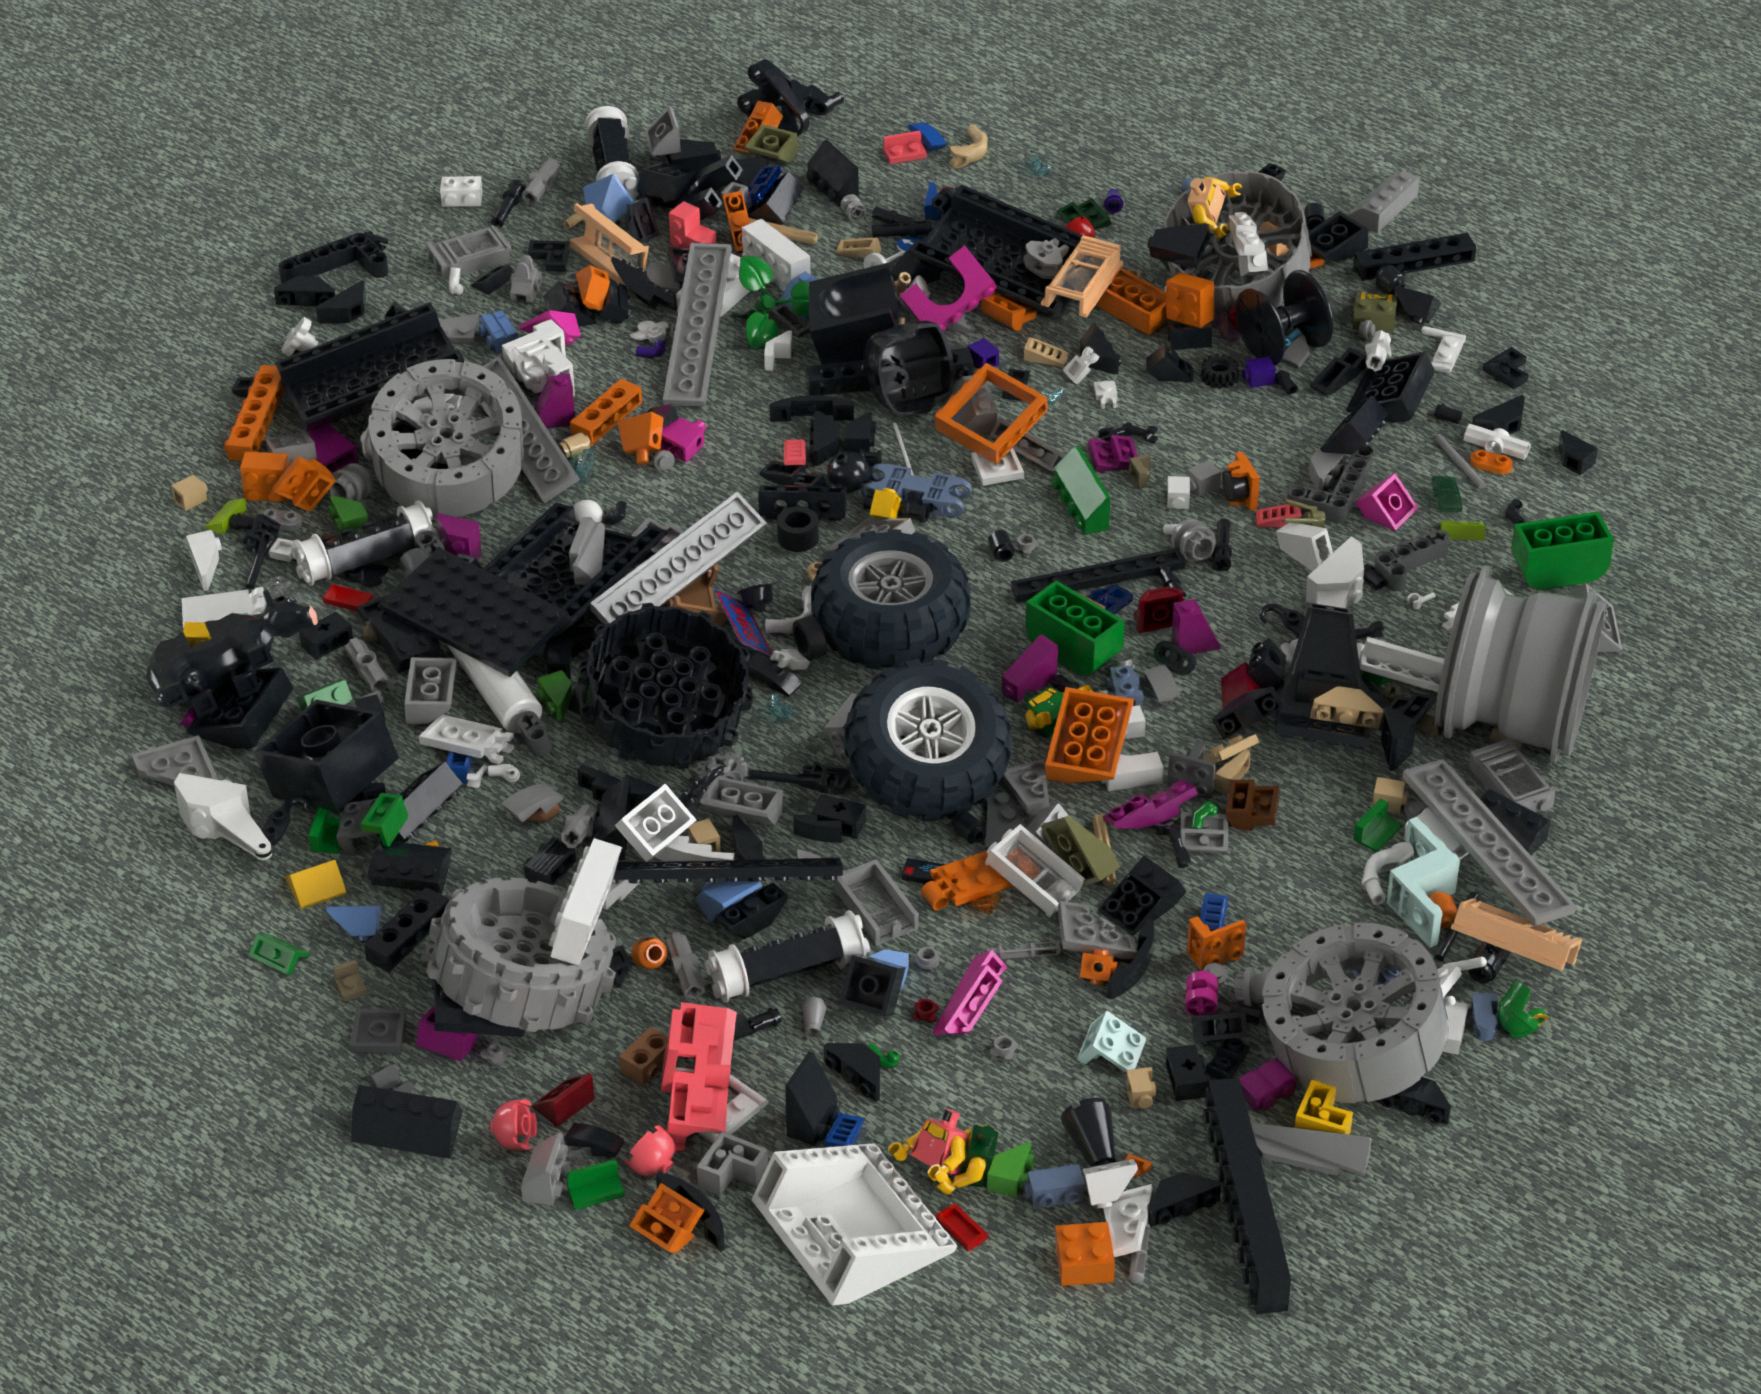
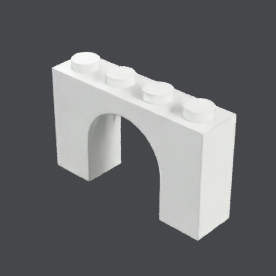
(1136, 769)

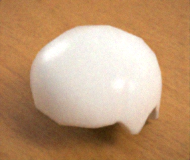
(588, 508)

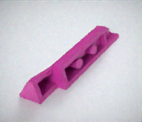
(972, 994)

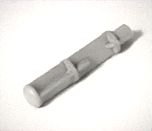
(1026, 950)
(1138, 1259)

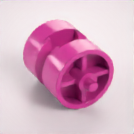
(1201, 993)

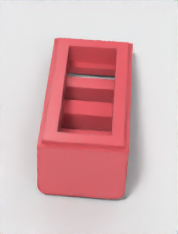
(794, 452)
(1280, 512)

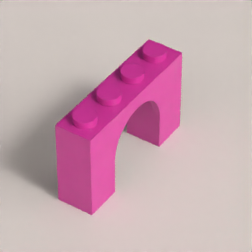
(977, 286)

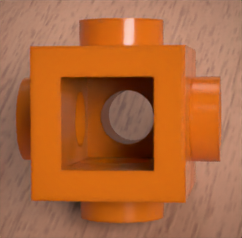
(1089, 970)

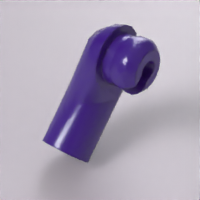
(651, 352)

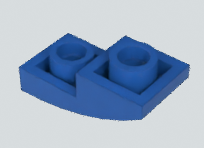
(929, 135)

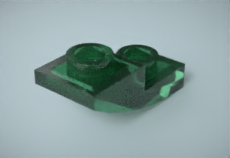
(1448, 494)

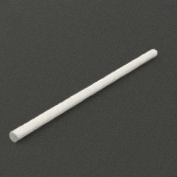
(902, 447)

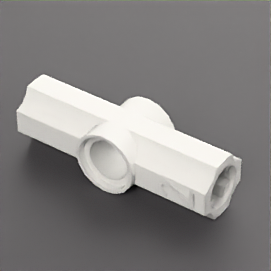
(1378, 350)
(1497, 441)

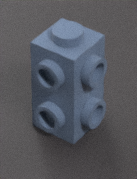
(1124, 684)
(1054, 1186)

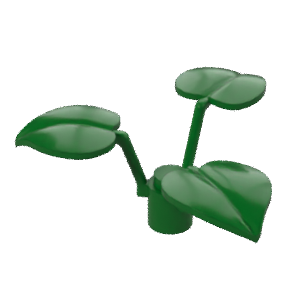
(753, 276)

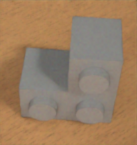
(731, 1159)

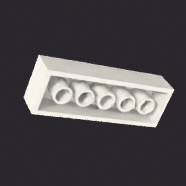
(584, 901)

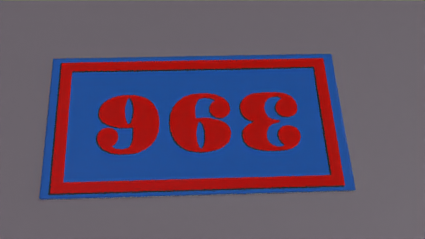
(743, 623)

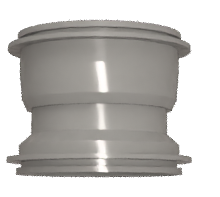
(1520, 663)

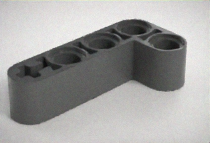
(1397, 560)

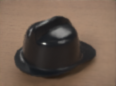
(757, 596)

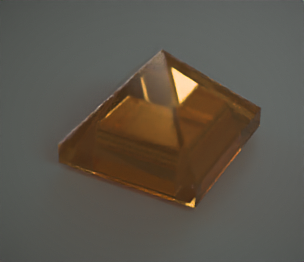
(987, 903)

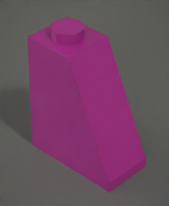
(556, 402)
(333, 448)
(1192, 629)
(1031, 670)

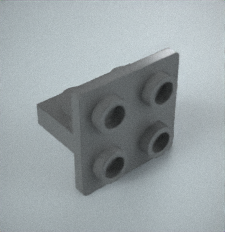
(1193, 770)

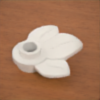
(650, 331)

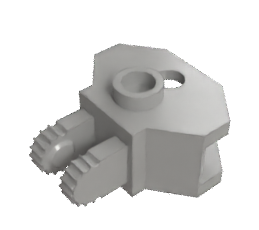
(1046, 257)
(525, 280)

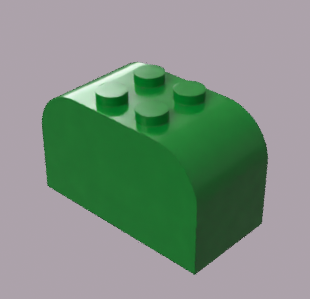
(1562, 550)
(1081, 629)

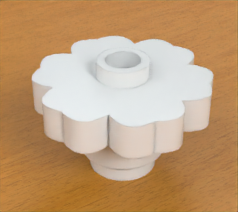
(299, 338)

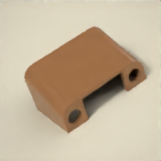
(700, 597)

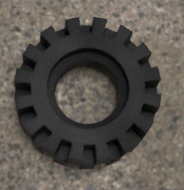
(1212, 365)

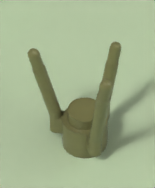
(1312, 518)

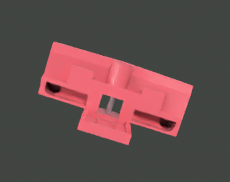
(698, 1093)

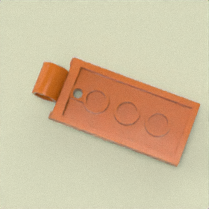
(963, 882)

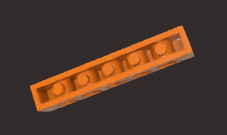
(255, 414)

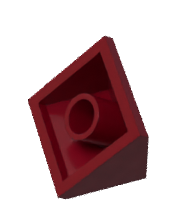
(1237, 683)
(566, 1099)

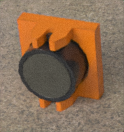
(1241, 482)

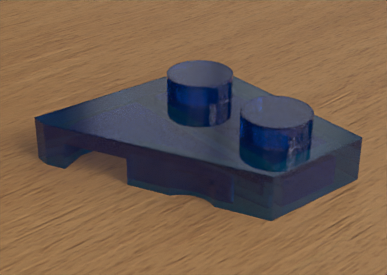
(1112, 597)

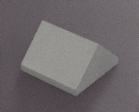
(664, 134)

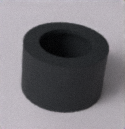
(798, 538)

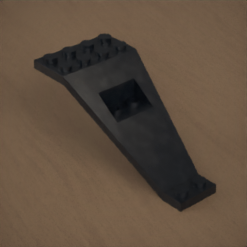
(1321, 661)

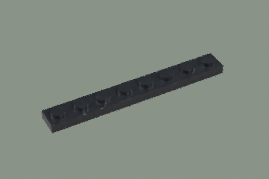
(1100, 573)

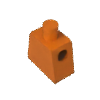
(641, 435)

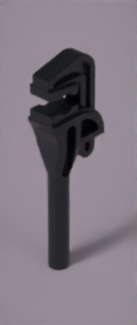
(260, 541)
(813, 777)

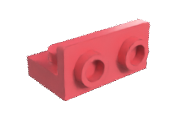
(904, 147)

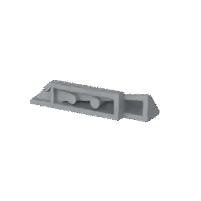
(1031, 447)
(587, 550)
(1313, 1149)

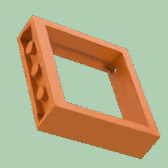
(1008, 439)

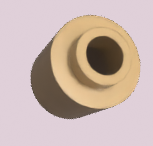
(574, 445)

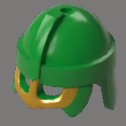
(1513, 1017)

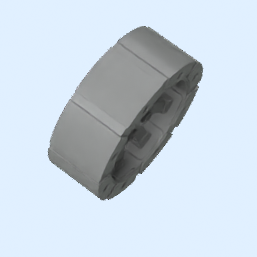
(1263, 200)
(438, 489)
(1357, 1011)

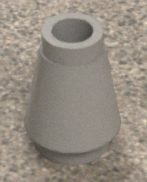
(813, 1015)

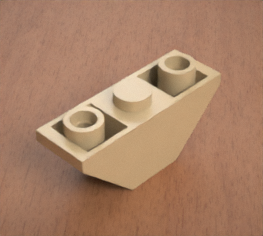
(1347, 707)

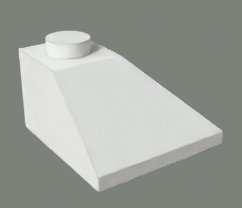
(1108, 1181)

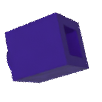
(984, 352)
(1259, 372)

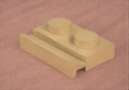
(1235, 746)

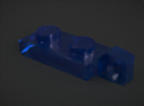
(763, 182)

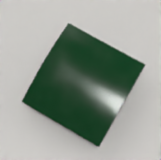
(1089, 209)

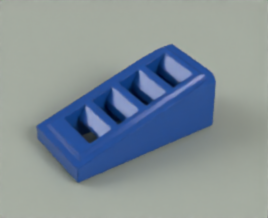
(929, 210)
(460, 765)
(1214, 904)
(853, 1134)

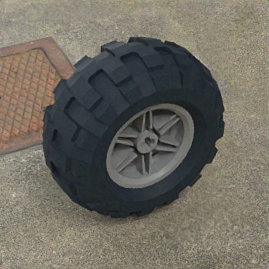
(891, 598)

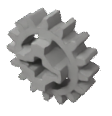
(734, 766)

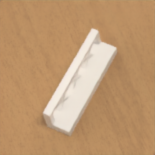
(1404, 661)

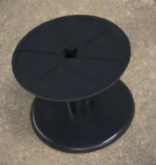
(1303, 308)

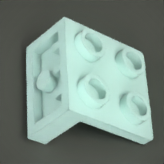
(1113, 1041)

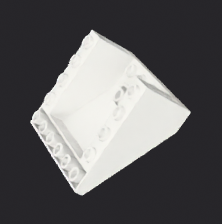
(849, 1218)

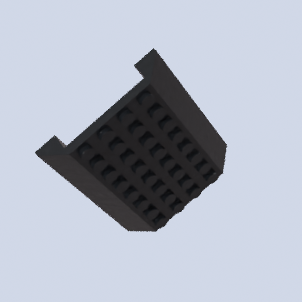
(997, 240)
(350, 370)
(541, 561)

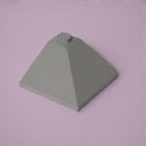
(879, 525)

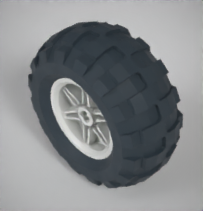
(937, 714)

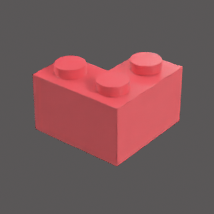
(686, 227)

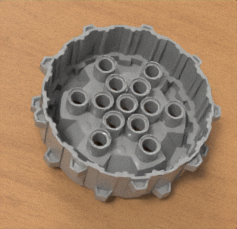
(498, 962)

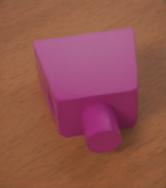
(683, 438)

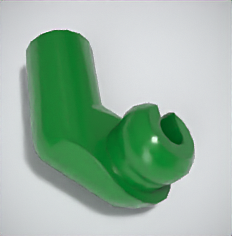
(1201, 812)
(889, 1060)

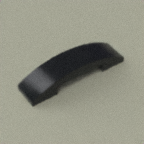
(807, 405)
(766, 669)
(1125, 979)
(712, 1222)

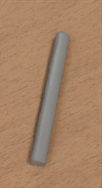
(1463, 465)

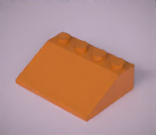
(1088, 737)

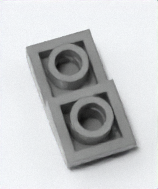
(1161, 683)

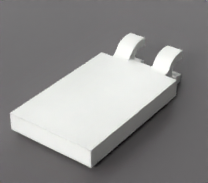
(219, 605)
(467, 738)

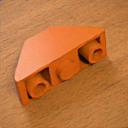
(736, 217)
(593, 286)

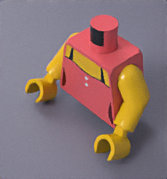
(937, 1145)

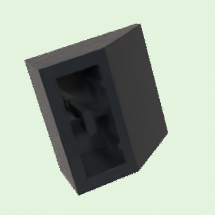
(565, 299)

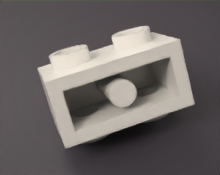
(461, 191)

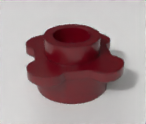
(925, 1005)

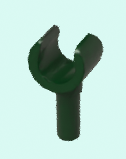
(743, 314)

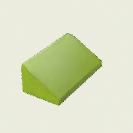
(222, 520)
(1464, 530)

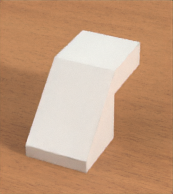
(778, 348)

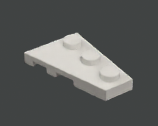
(1128, 1219)

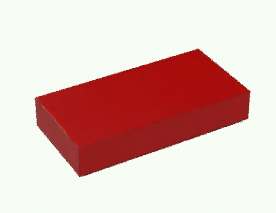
(346, 597)
(961, 1227)

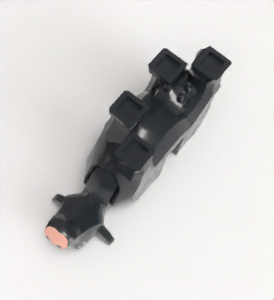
(233, 653)

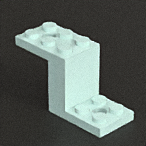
(1430, 871)

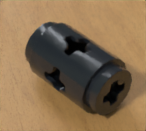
(1495, 959)

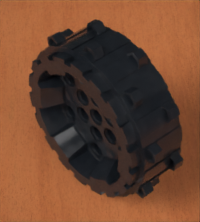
(687, 670)

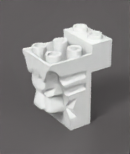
(538, 356)

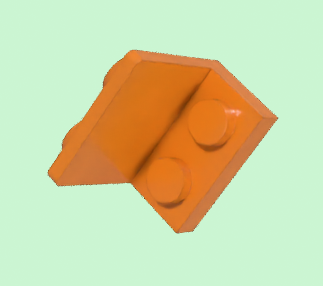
(1216, 945)

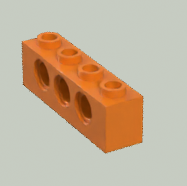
(607, 410)

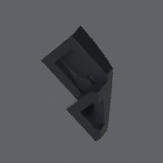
(620, 964)

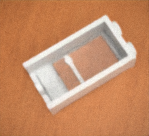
(1034, 869)

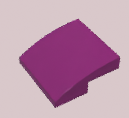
(1111, 454)

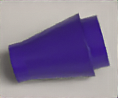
(1113, 201)

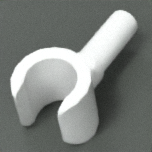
(1417, 599)
(475, 779)

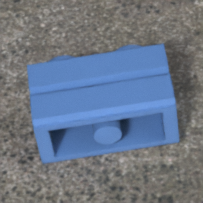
(497, 330)

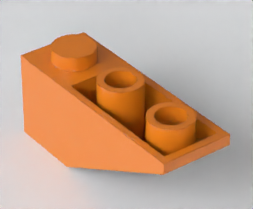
(763, 113)

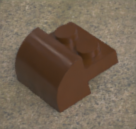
(1251, 804)

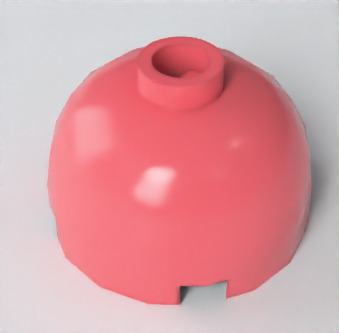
(511, 1120)
(652, 1153)

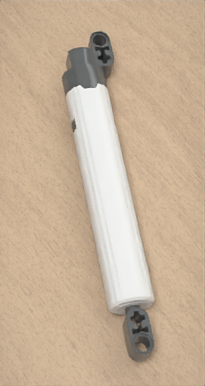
(505, 695)

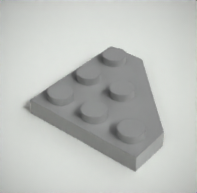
(169, 760)
(1085, 933)

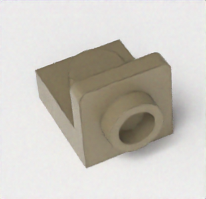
(1139, 470)
(349, 981)

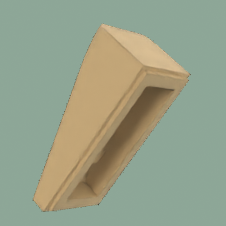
(858, 247)
(1039, 352)
(1232, 770)

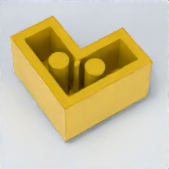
(1319, 1113)

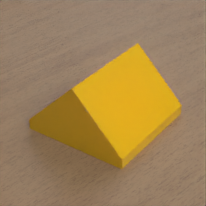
(316, 884)

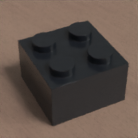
(872, 985)

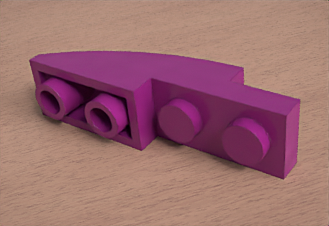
(1146, 812)

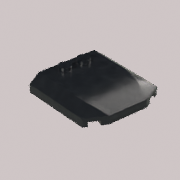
(451, 1018)

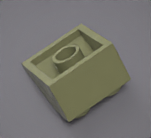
(774, 143)

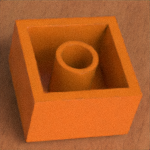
(1190, 300)
(260, 474)
(1084, 1253)

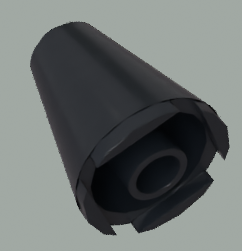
(1091, 1130)

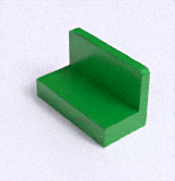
(386, 817)
(1376, 827)
(324, 833)
(276, 953)
(594, 1184)

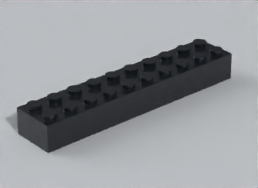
(1247, 1197)

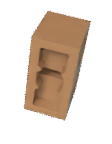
(644, 1056)

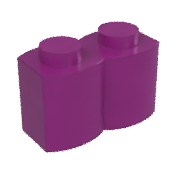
(1267, 1084)

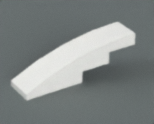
(684, 850)

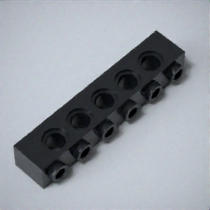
(1416, 255)

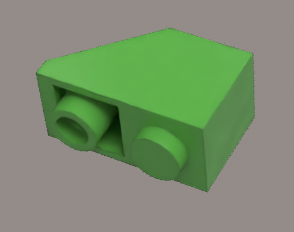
(347, 513)
(555, 692)
(1010, 1169)

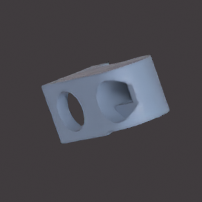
(1483, 1014)

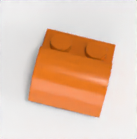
(1007, 311)
(304, 483)
(667, 1219)

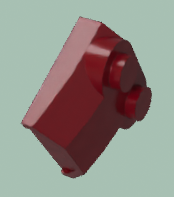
(1156, 609)

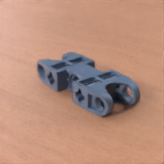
(920, 489)

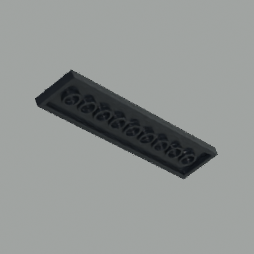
(732, 870)

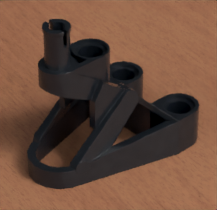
(796, 97)

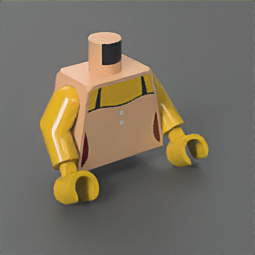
(1207, 200)

